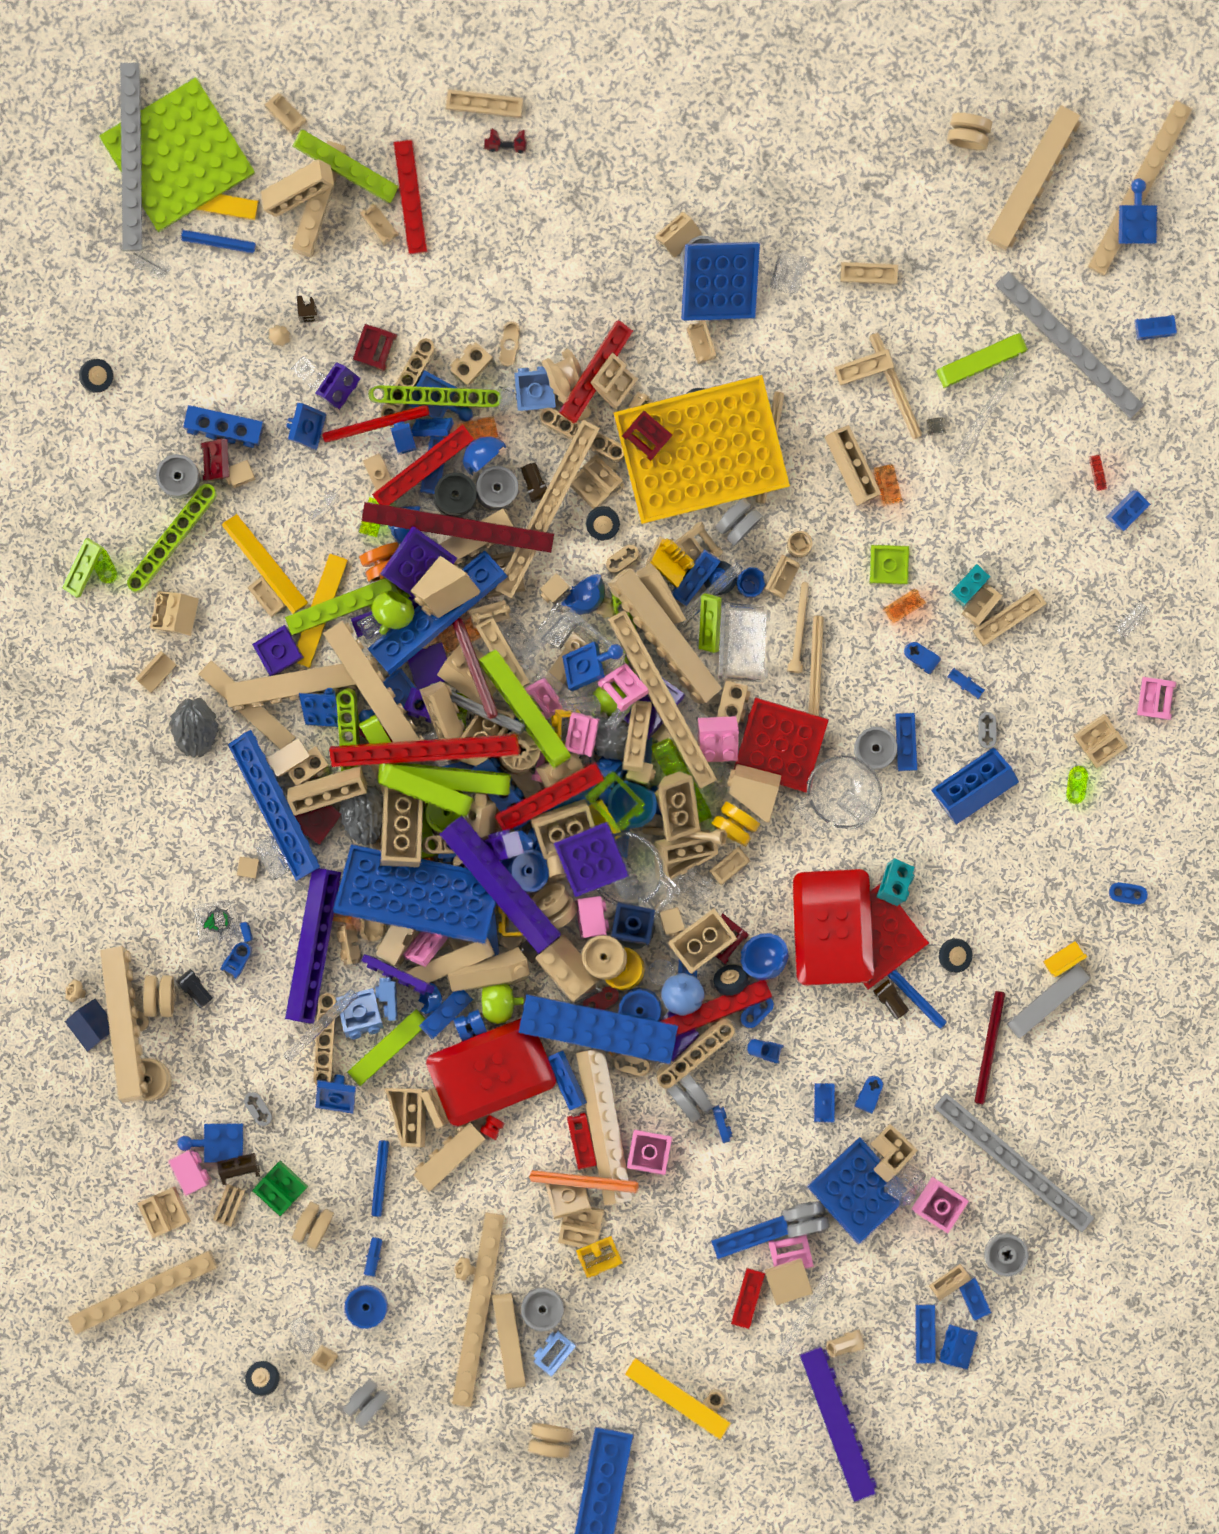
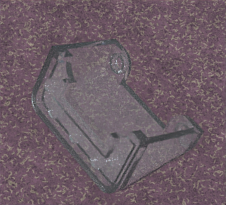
(742, 643)

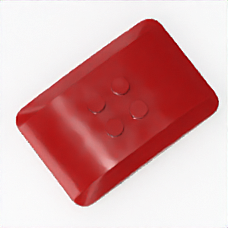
(833, 927)
(489, 1073)

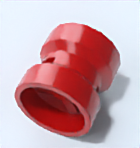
(490, 1131)

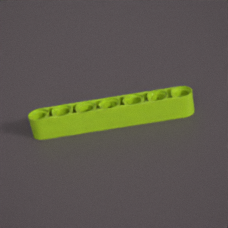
(425, 393)
(169, 548)
(524, 708)
(458, 778)

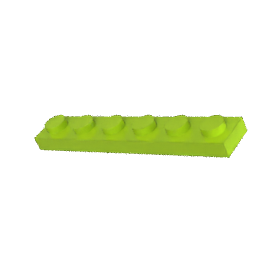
(345, 166)
(337, 606)

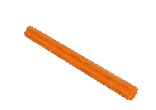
(584, 1181)

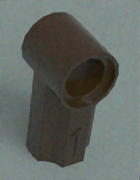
(535, 485)
(889, 996)

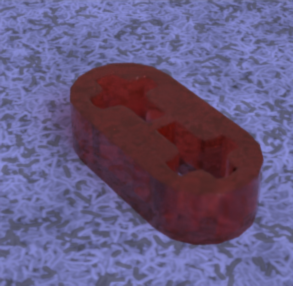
(1097, 472)

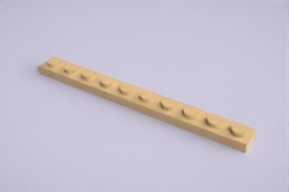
(1148, 172)
(549, 504)
(662, 699)
(478, 1309)

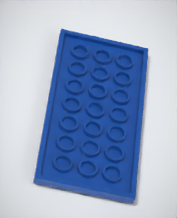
(421, 898)

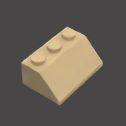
(658, 588)
(442, 711)
(483, 727)
(678, 806)
(560, 824)
(702, 940)
(565, 968)

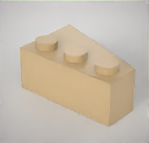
(684, 854)
(395, 944)
(408, 1114)

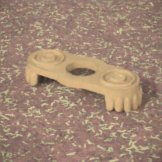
(511, 331)

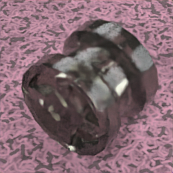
(936, 426)

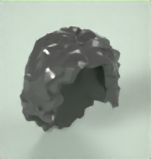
(194, 727)
(611, 743)
(363, 816)

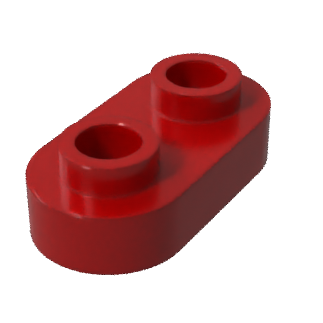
(600, 999)

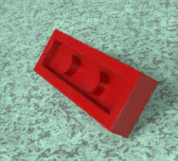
(747, 1298)

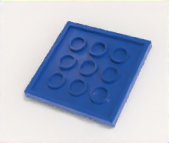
(720, 281)
(855, 1191)

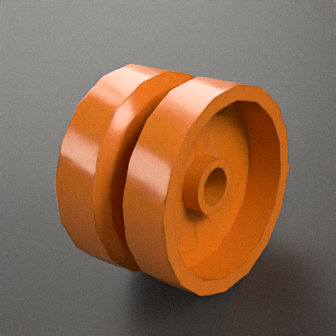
(378, 559)

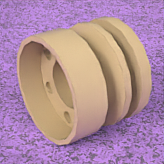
(521, 763)

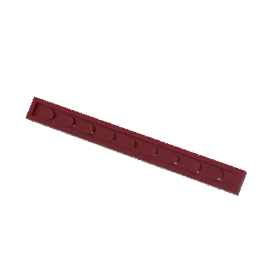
(458, 527)

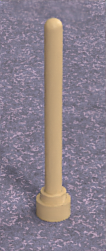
(795, 664)
(718, 836)

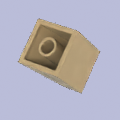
(443, 588)
(755, 789)

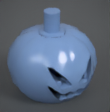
(682, 994)

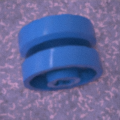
(528, 870)
(641, 998)
(374, 1298)

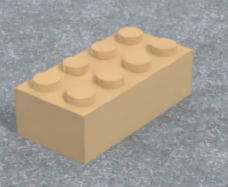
(401, 829)

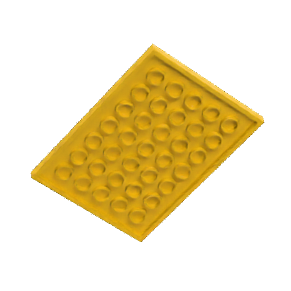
(718, 450)

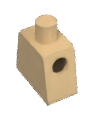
(482, 815)

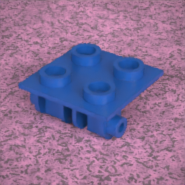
(320, 708)

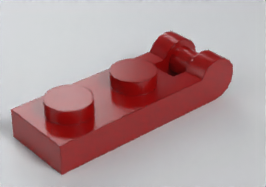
(581, 1141)

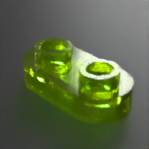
(106, 565)
(1077, 785)

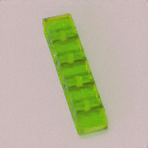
(671, 763)

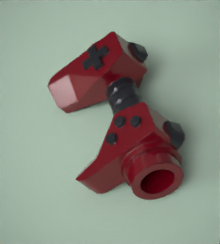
(494, 142)

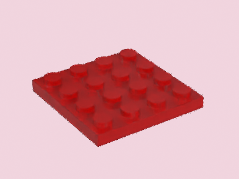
(782, 742)
(893, 937)

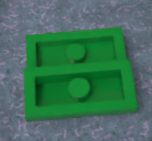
(280, 1188)

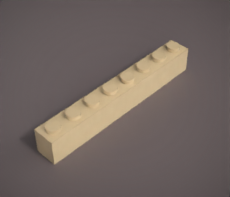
(1033, 177)
(664, 636)
(370, 683)
(288, 685)
(123, 1025)
(603, 1122)
(142, 1292)

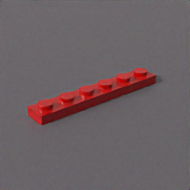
(410, 197)
(584, 389)
(423, 466)
(549, 797)
(721, 1007)

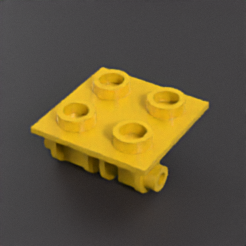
(671, 562)

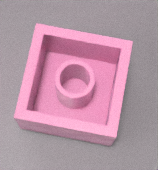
(718, 738)
(591, 917)
(649, 1152)
(189, 1172)
(940, 1204)

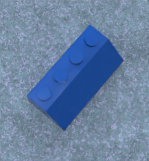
(975, 785)

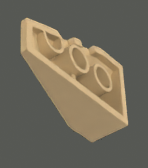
(501, 969)

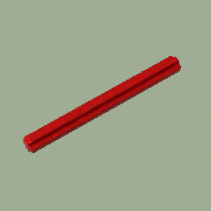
(376, 423)

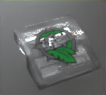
(216, 921)

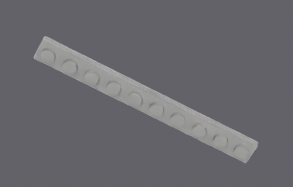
(131, 156)
(1069, 345)
(1013, 1162)

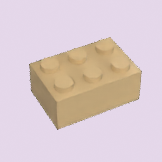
(457, 674)

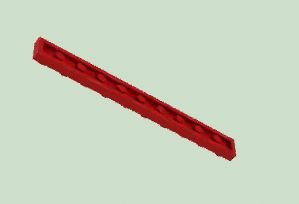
(424, 750)

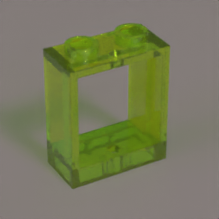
(603, 785)

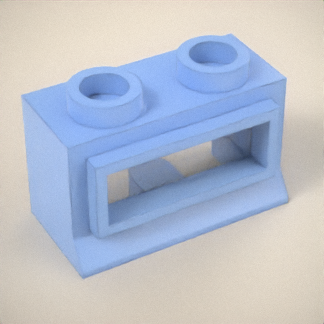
(554, 1352)

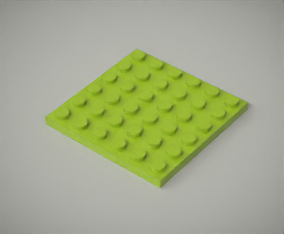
(184, 154)

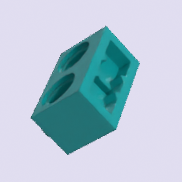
(969, 585)
(893, 880)

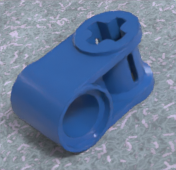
(924, 659)
(236, 960)
(766, 1050)
(867, 1097)

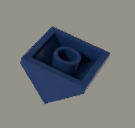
(633, 923)
(89, 1024)

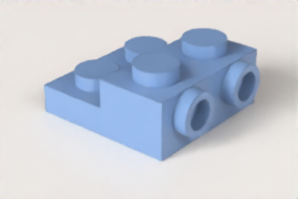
(533, 389)
(388, 993)
(361, 1015)

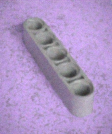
(1048, 1001)

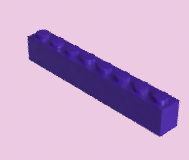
(500, 884)
(313, 946)
(837, 1423)

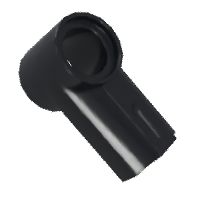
(191, 984)

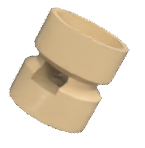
(799, 544)

